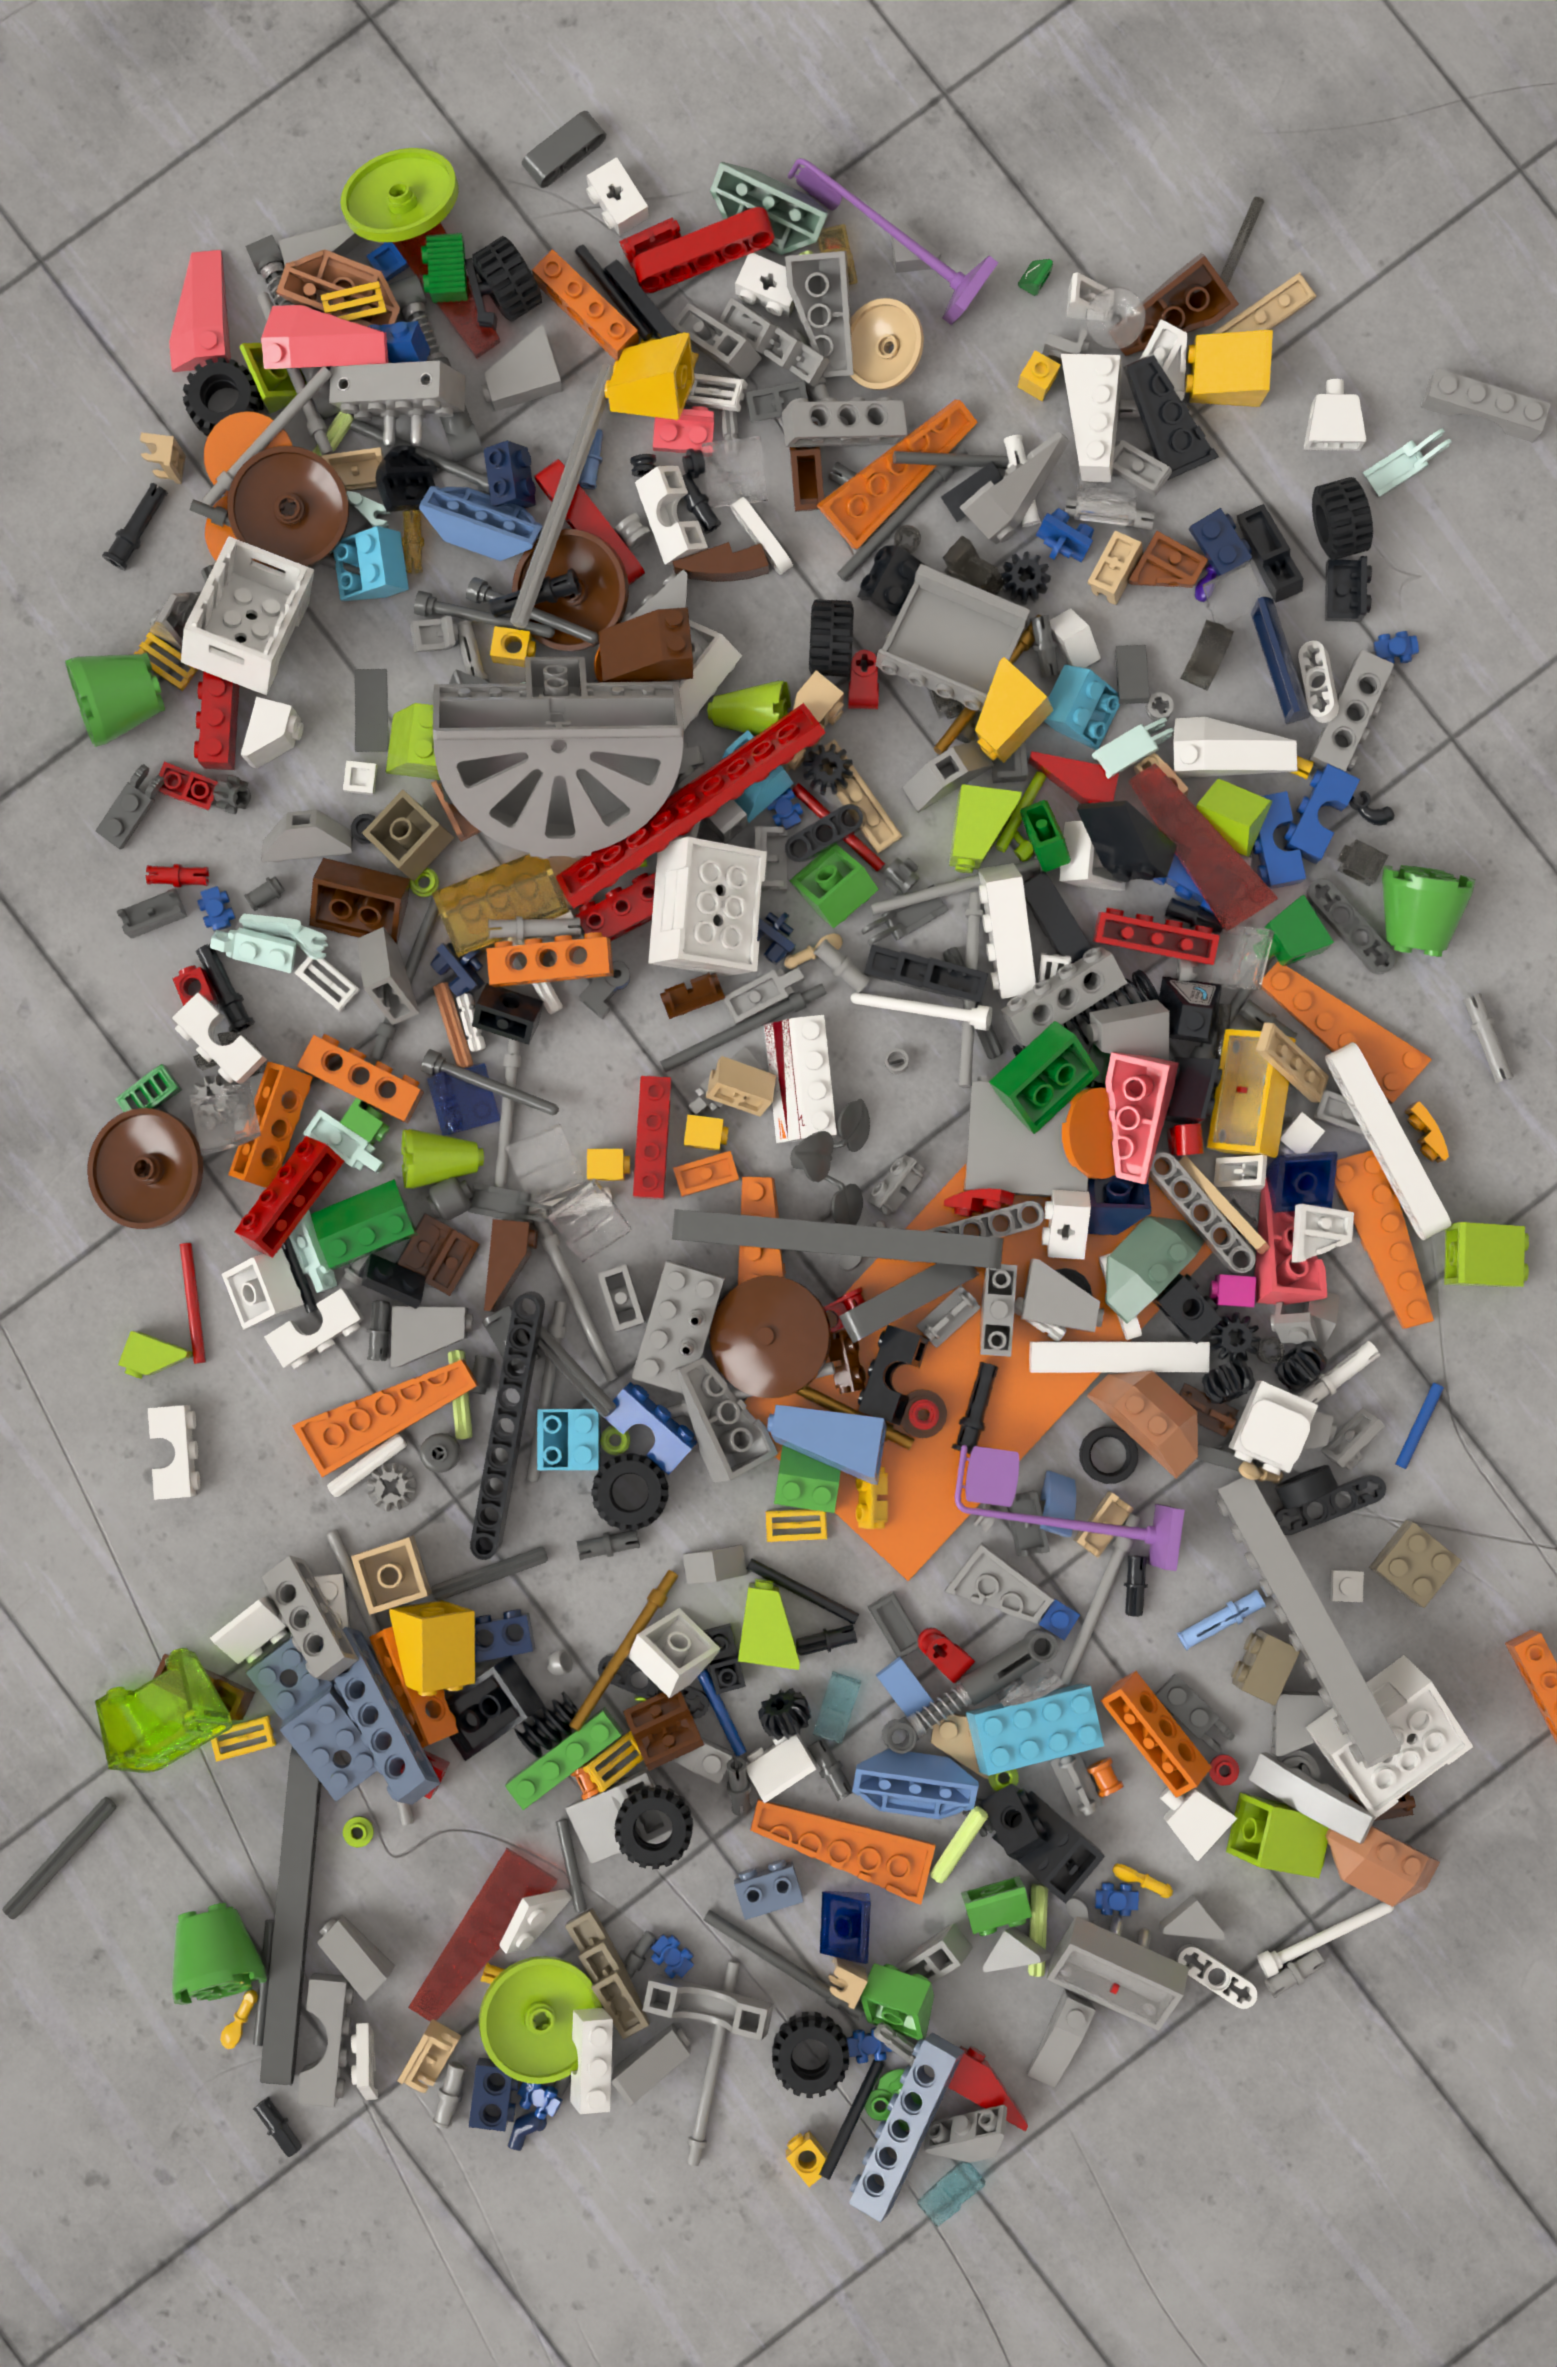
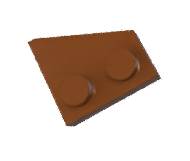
(1168, 564)

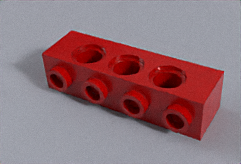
(652, 1137)

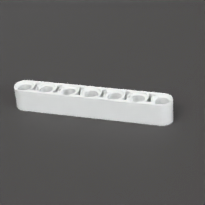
(1388, 1141)

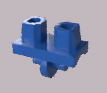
(1064, 538)

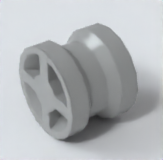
(633, 531)

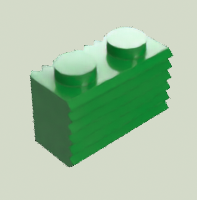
(446, 267)
(1045, 835)

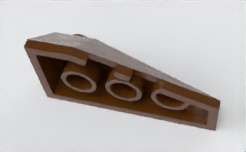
(1186, 300)

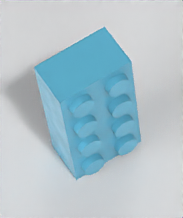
(1036, 1730)

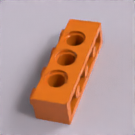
(584, 305)
(597, 964)
(316, 1061)
(271, 1110)
(1539, 1673)
(427, 1729)
(1156, 1734)

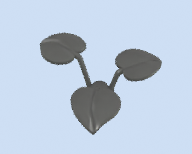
(815, 1153)

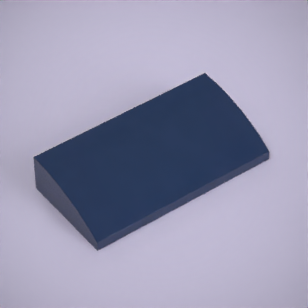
(1279, 660)

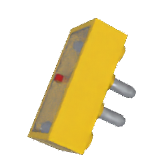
(1248, 1099)

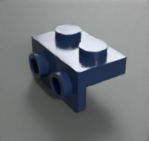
(509, 474)
(1220, 542)

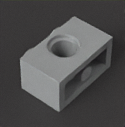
(621, 1298)

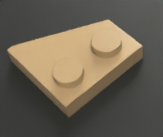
(955, 1739)

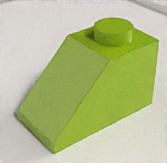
(150, 1355)

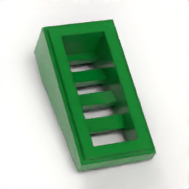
(150, 1078)

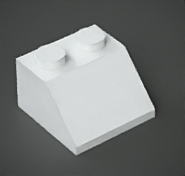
(270, 732)
(1085, 866)
(262, 1289)
(250, 1631)
(673, 1652)
(779, 1766)

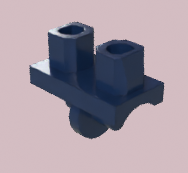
(780, 945)
(467, 977)

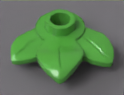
(887, 2087)

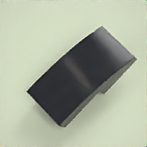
(961, 493)
(725, 1667)

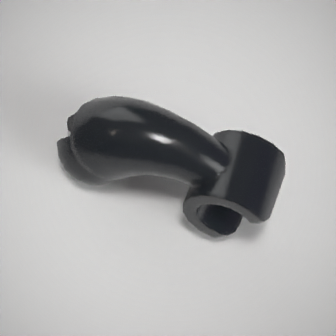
(1374, 816)

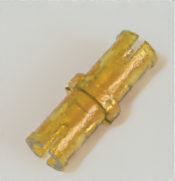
(412, 541)

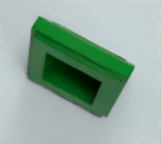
(1036, 276)

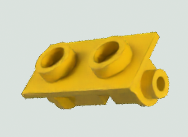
(869, 1511)

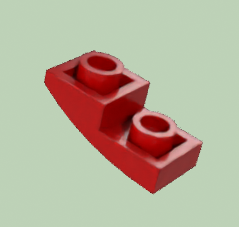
(187, 786)
(977, 1200)

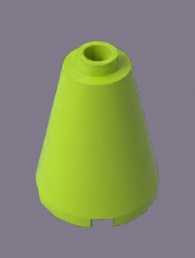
(751, 707)
(436, 1157)

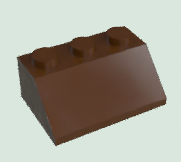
(357, 899)

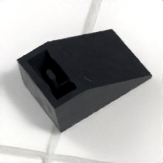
(1192, 1090)
(1066, 1856)

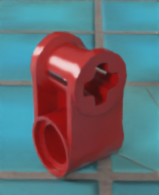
(863, 686)
(1185, 1139)
(843, 1305)
(945, 1655)

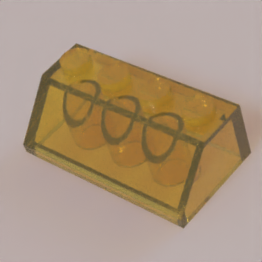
(510, 890)

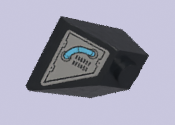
(1191, 1008)

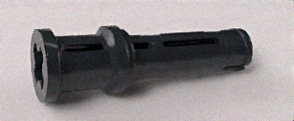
(128, 538)
(550, 591)
(229, 1000)
(972, 1423)

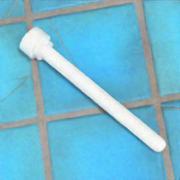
(978, 1017)
(1272, 1961)

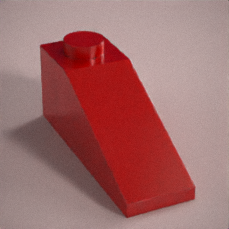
(1079, 779)
(981, 2085)

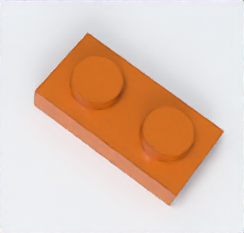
(706, 1173)

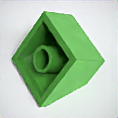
(834, 885)
(806, 1482)
(997, 1906)
(898, 2000)

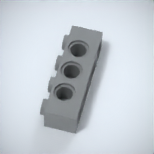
(802, 432)
(1378, 675)
(1079, 996)
(309, 1600)

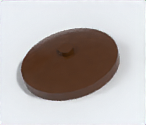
(289, 504)
(601, 581)
(145, 1168)
(770, 1337)

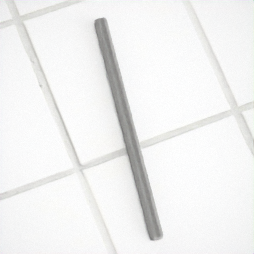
(562, 500)

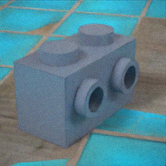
(768, 1889)

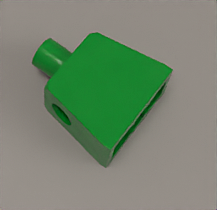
(1297, 933)

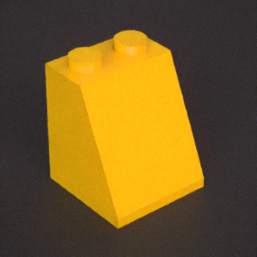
(1230, 368)
(653, 378)
(1010, 712)
(435, 1645)

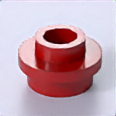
(933, 1417)
(1219, 1761)

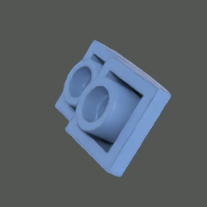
(1059, 1500)
(904, 1687)

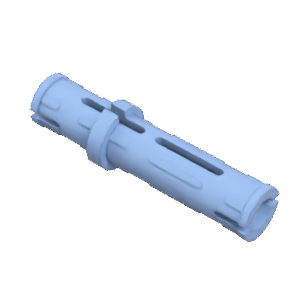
(1222, 1619)

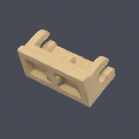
(167, 453)
(356, 467)
(1116, 566)
(741, 1086)
(1109, 1511)
(851, 1979)
(429, 2056)

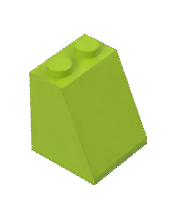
(412, 743)
(978, 823)
(1485, 1255)
(766, 1629)
(1277, 1837)

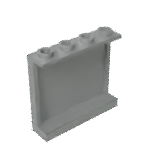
(951, 637)
(1011, 1157)

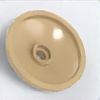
(873, 332)

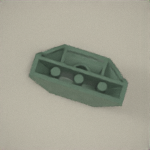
(793, 215)
(1148, 1263)

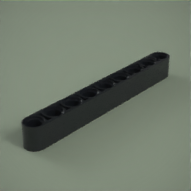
(498, 1437)

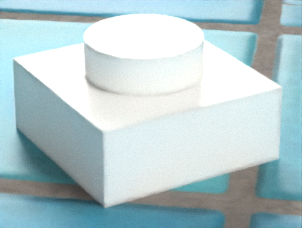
(360, 777)
(1347, 1585)

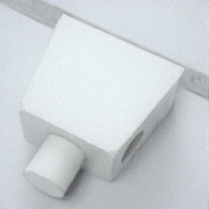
(1335, 420)
(1196, 1820)

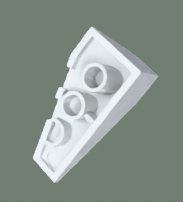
(1221, 749)

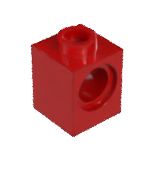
(189, 975)

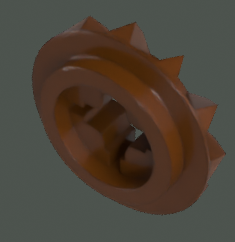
(936, 1399)

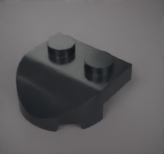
(404, 478)

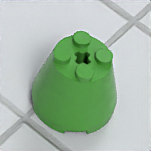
(114, 693)
(1423, 907)
(213, 1956)

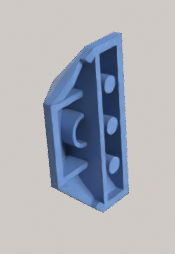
(471, 522)
(915, 1784)

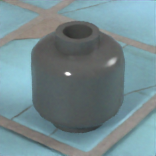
(449, 1198)
(450, 1448)

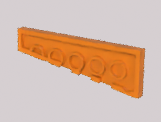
(882, 486)
(1338, 1024)
(759, 1200)
(1383, 1235)
(363, 1424)
(871, 1854)

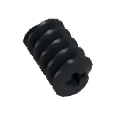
(548, 1726)

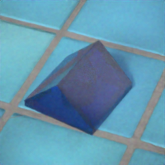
(1302, 1180)
(845, 1925)

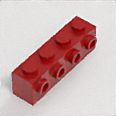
(217, 723)
(621, 909)
(1156, 938)
(289, 1196)

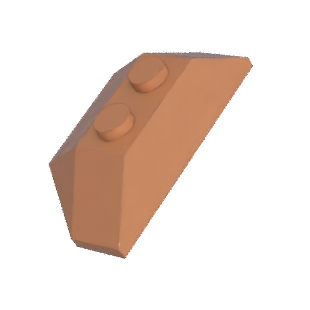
(328, 272)
(1151, 1416)
(1382, 1865)

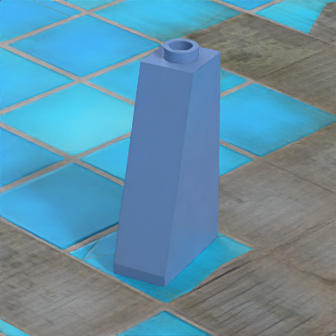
(834, 1438)

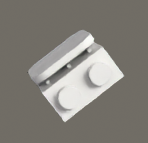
(1273, 1428)

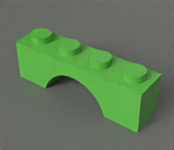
(563, 1759)

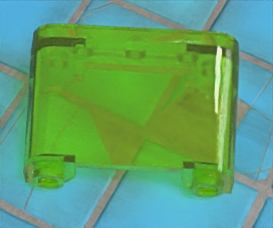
(163, 1717)

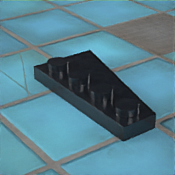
(1166, 418)

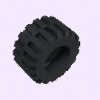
(508, 277)
(213, 378)
(1342, 518)
(831, 637)
(611, 1511)
(647, 1853)
(818, 2079)

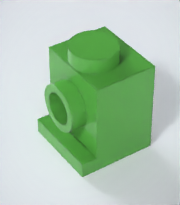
(365, 1122)

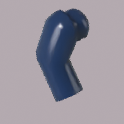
(523, 2126)

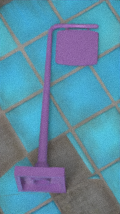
(831, 194)
(994, 1480)

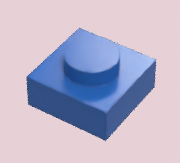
(388, 260)
(1059, 1619)

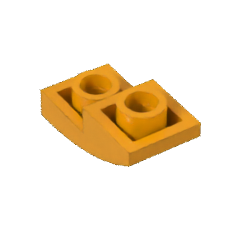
(1432, 1141)

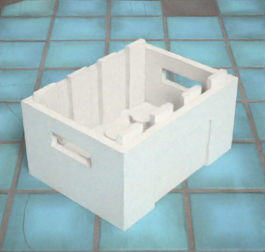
(219, 616)
(688, 901)
(1410, 1707)

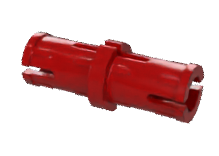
(177, 875)

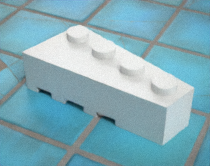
(1094, 400)
(1007, 930)

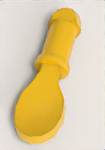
(1128, 1875)
(233, 2032)

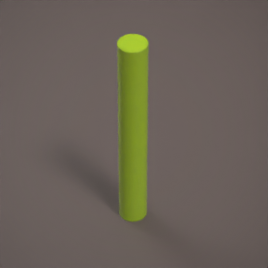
(1016, 820)

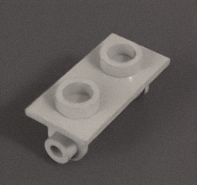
(904, 1173)
(948, 1316)
(1076, 1784)

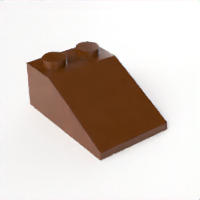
(648, 648)
(509, 1252)

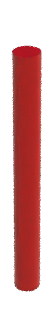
(853, 841)
(192, 1303)

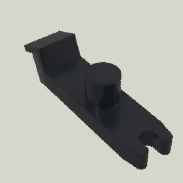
(479, 289)

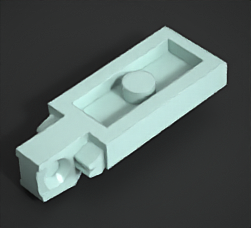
(256, 948)
(343, 1141)
(311, 1255)

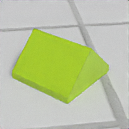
(272, 384)
(1235, 814)

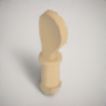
(807, 954)
(1251, 1472)

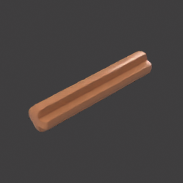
(453, 1025)

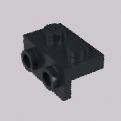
(890, 579)
(1347, 590)
(393, 1280)

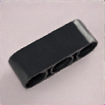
(811, 837)

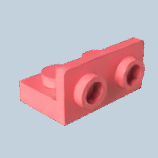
(688, 432)

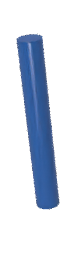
(1419, 1426)
(721, 1713)

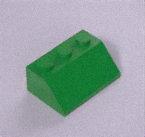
(1044, 1076)
(363, 1224)

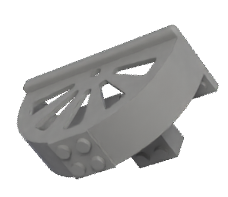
(556, 757)

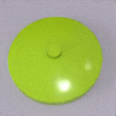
(399, 195)
(530, 2018)

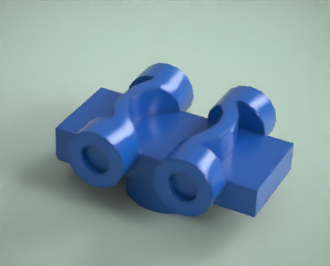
(1400, 646)
(786, 812)
(213, 903)
(1120, 1900)
(667, 1950)
(866, 2044)
(541, 2096)

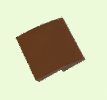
(438, 1254)
(663, 1729)

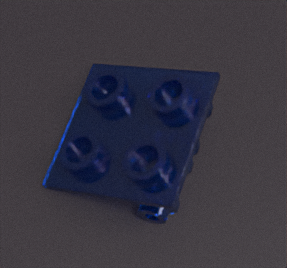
(461, 1104)

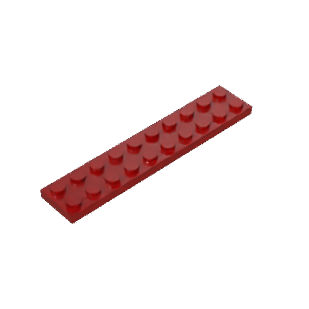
(693, 803)

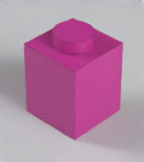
(1233, 1290)

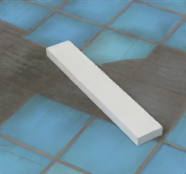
(1118, 1356)

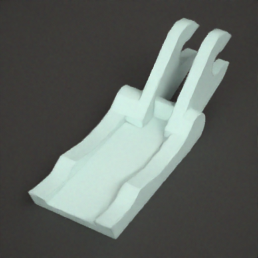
(1403, 464)
(368, 508)
(1131, 747)
(307, 939)

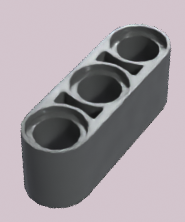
(564, 149)

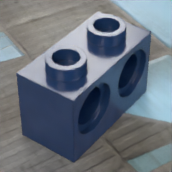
(503, 1644)
(487, 2093)

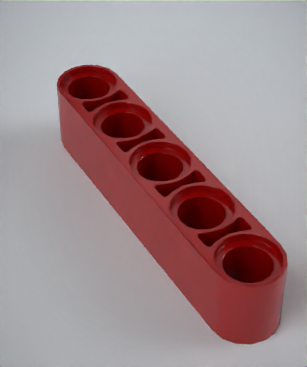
(703, 250)
(586, 517)

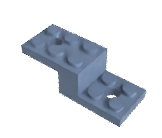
(313, 1720)

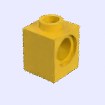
(1038, 375)
(503, 637)
(705, 1133)
(607, 1164)
(806, 2170)

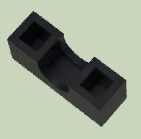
(896, 1349)

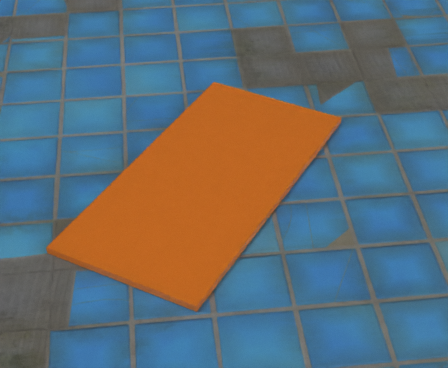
(1021, 1402)

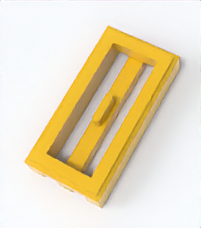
(349, 304)
(145, 647)
(803, 1524)
(268, 1731)
(596, 1775)

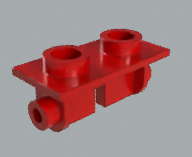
(650, 238)

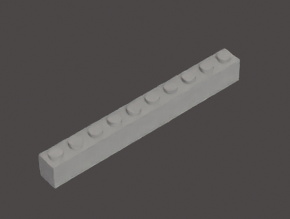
(1309, 1623)

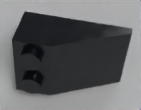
(1127, 841)
(491, 1707)

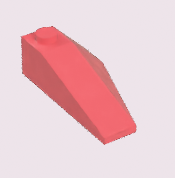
(201, 316)
(309, 338)
(1138, 1102)
(1275, 1274)

